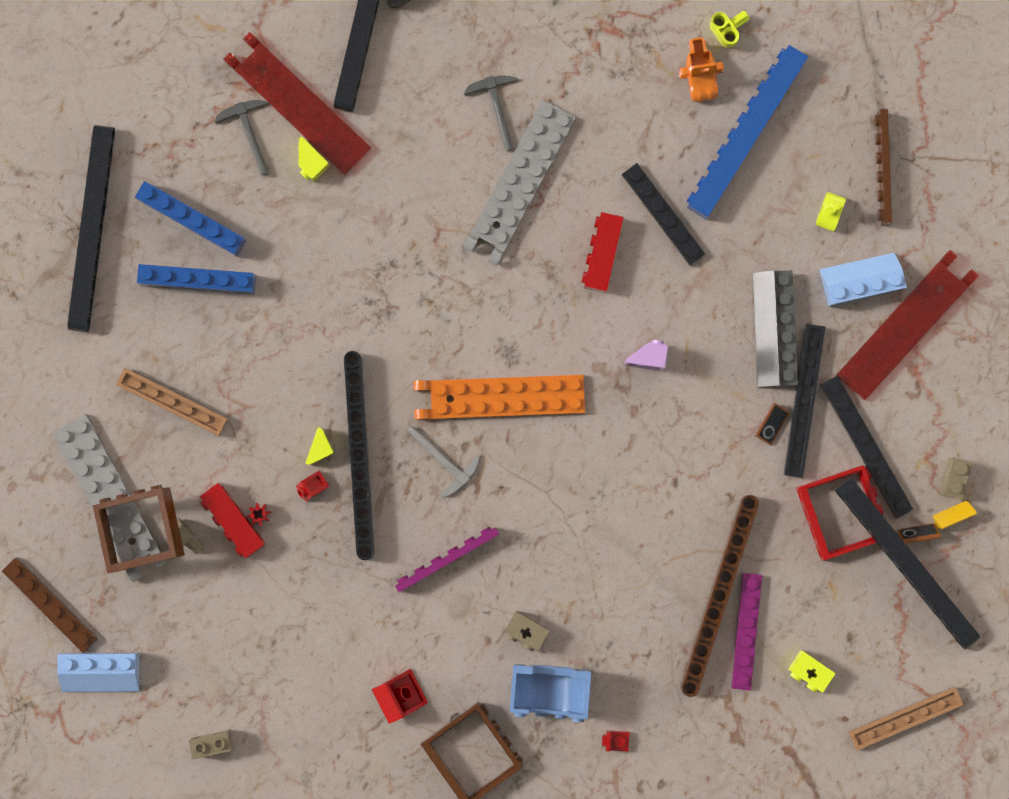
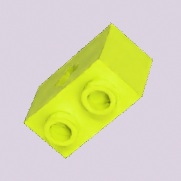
(822, 674)

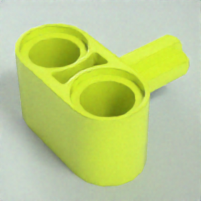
(730, 27)
(830, 211)

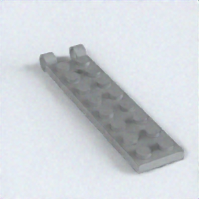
(521, 179)
(100, 481)

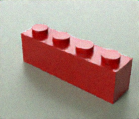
(603, 252)
(232, 520)

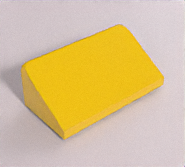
(953, 515)

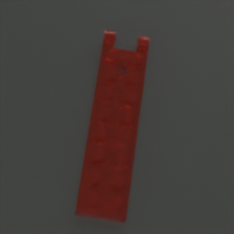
(300, 106)
(904, 327)

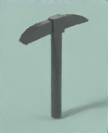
(491, 85)
(241, 109)

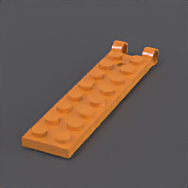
(503, 396)

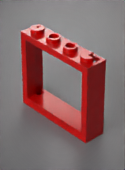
(812, 520)

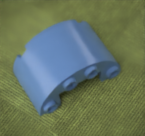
(550, 691)

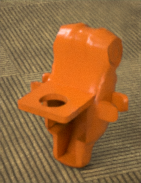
(701, 71)

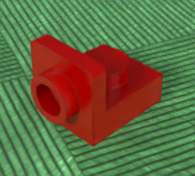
(311, 486)
(616, 740)

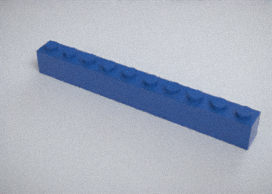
(747, 132)

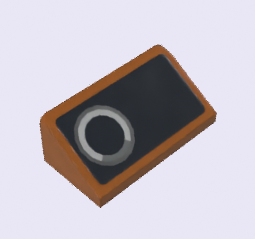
(772, 424)
(919, 533)

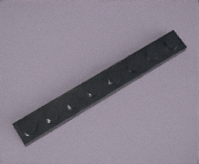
(804, 400)
(866, 447)

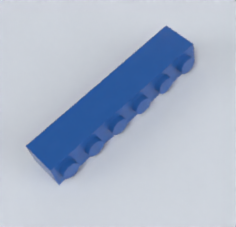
(190, 218)
(196, 279)

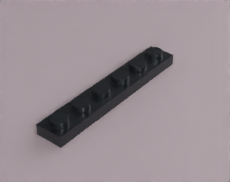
(663, 214)

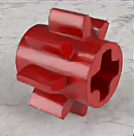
(264, 512)

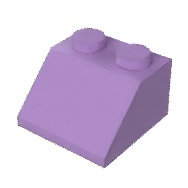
(649, 356)

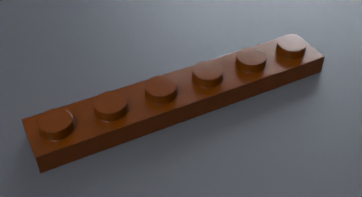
(883, 175)
(49, 605)

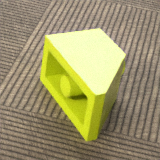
(310, 161)

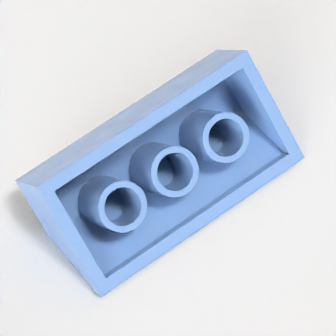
(862, 279)
(98, 672)

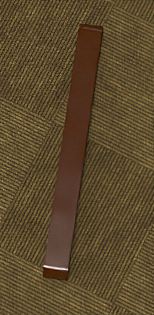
(720, 605)

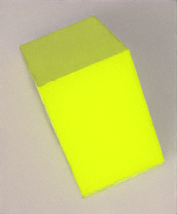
(320, 448)

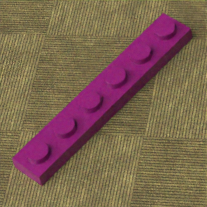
(439, 562)
(746, 631)

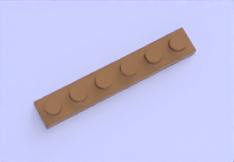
(172, 401)
(905, 718)

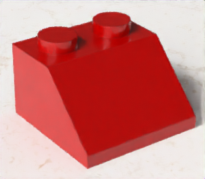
(399, 696)

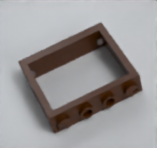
(169, 520)
(446, 772)

